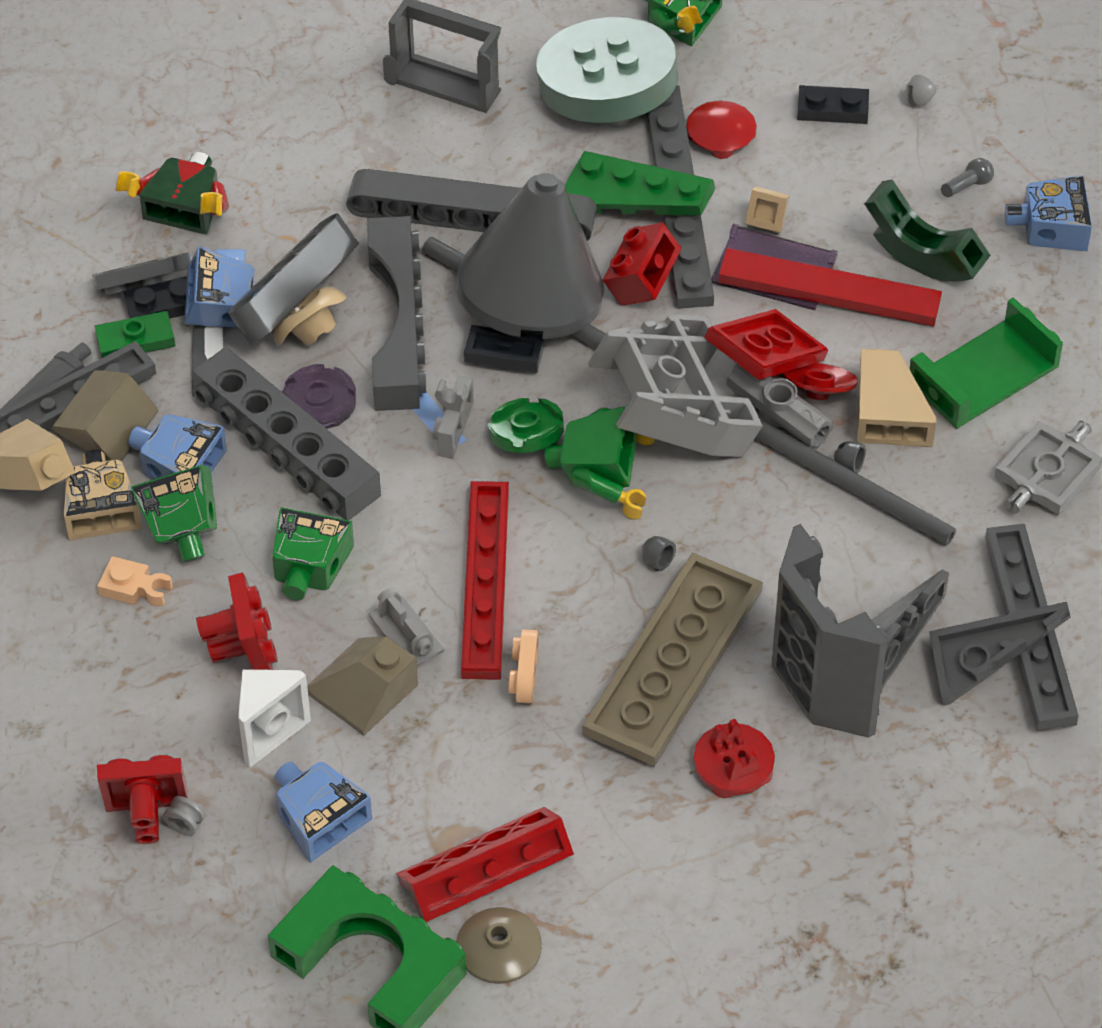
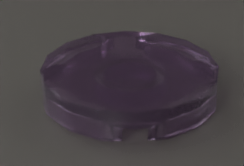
(323, 393)

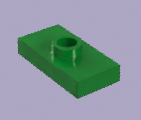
(149, 331)

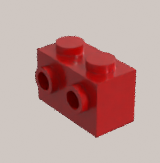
(641, 264)

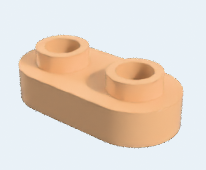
(526, 653)

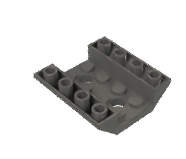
(825, 664)

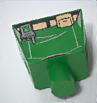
(179, 508)
(309, 550)

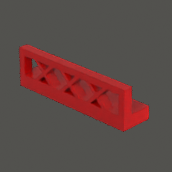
(486, 863)

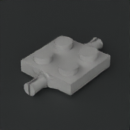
(1048, 467)

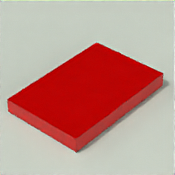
(766, 344)

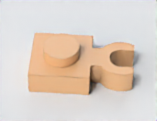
(129, 580)

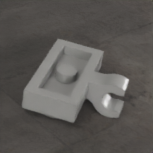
(457, 407)

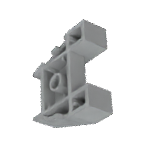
(671, 389)

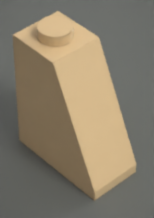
(891, 402)
(32, 458)

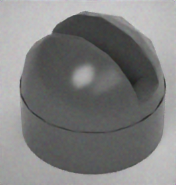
(851, 455)
(658, 552)

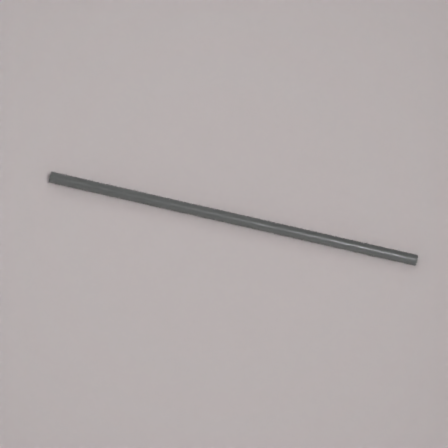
(779, 441)

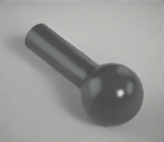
(978, 172)

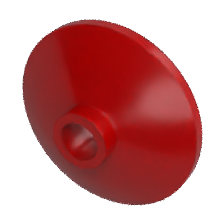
(822, 380)

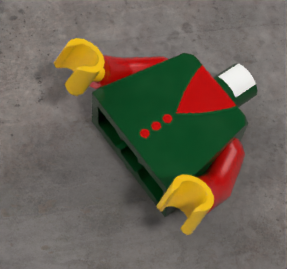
(178, 193)

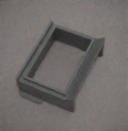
(437, 78)

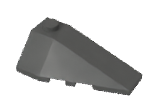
(908, 617)

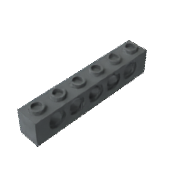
(286, 434)

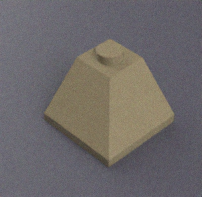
(366, 682)

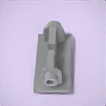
(404, 627)

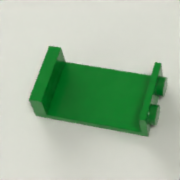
(988, 366)

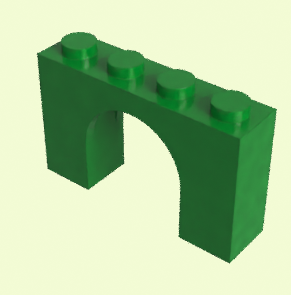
(344, 908)

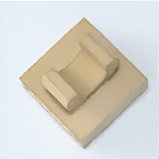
(767, 209)

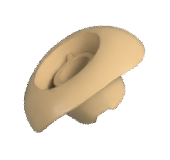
(310, 316)

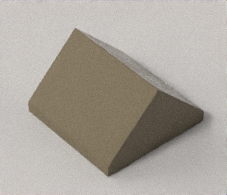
(106, 414)

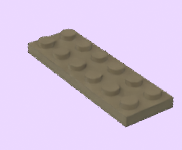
(672, 659)

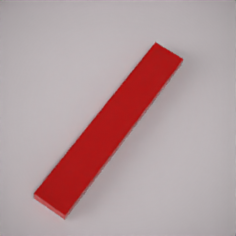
(830, 287)
(485, 581)

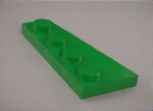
(638, 186)

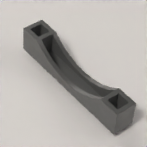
(396, 363)

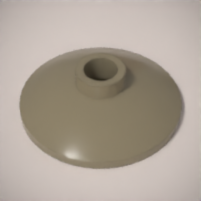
(505, 959)

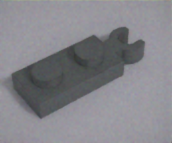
(147, 272)

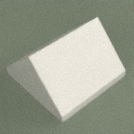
(271, 710)

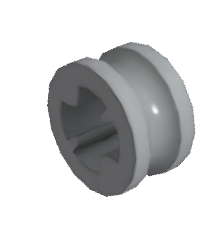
(183, 815)

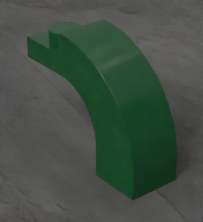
(919, 245)

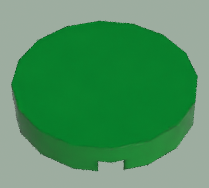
(526, 425)

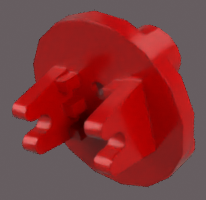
(741, 774)

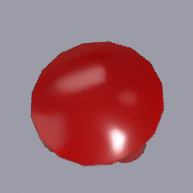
(721, 127)

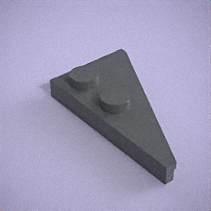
(979, 648)

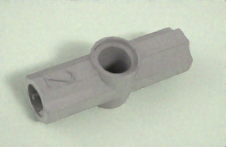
(782, 406)

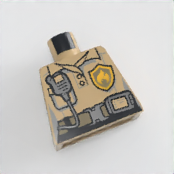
(99, 498)

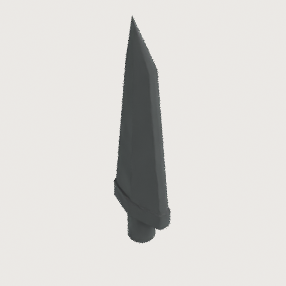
(58, 368)

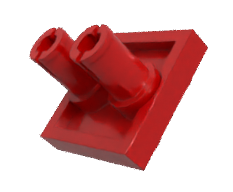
(240, 628)
(142, 790)

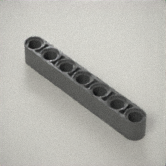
(442, 200)

